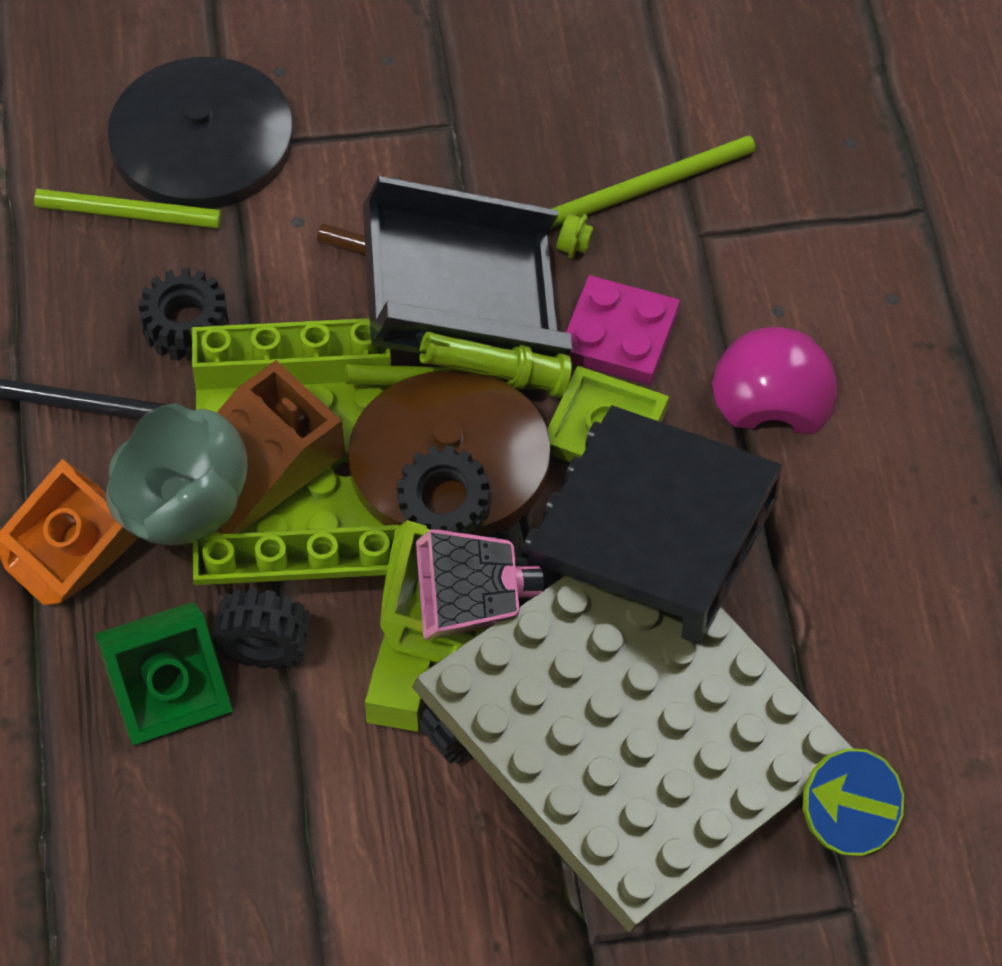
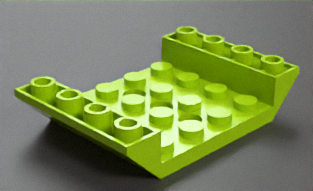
(323, 524)

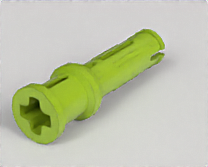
(517, 366)

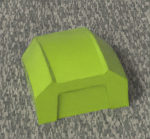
(402, 603)

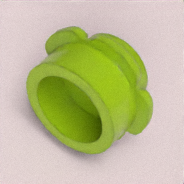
(574, 235)

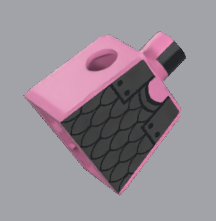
(470, 582)

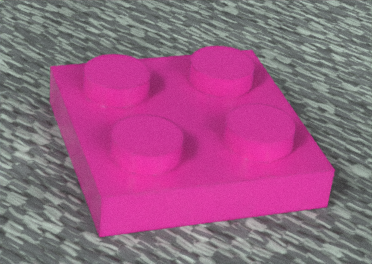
(621, 329)

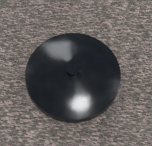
(200, 132)

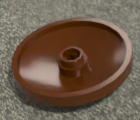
(459, 411)

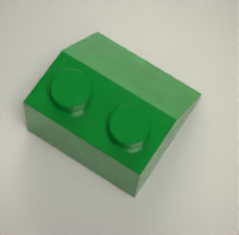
(163, 672)

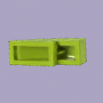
(390, 693)

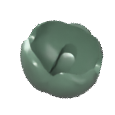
(177, 475)

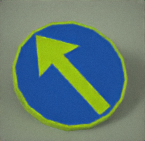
(853, 802)

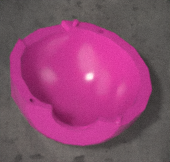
(775, 377)

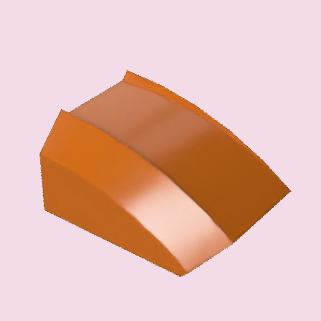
(62, 536)

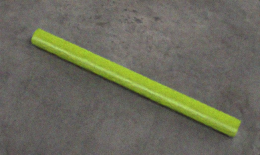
(656, 179)

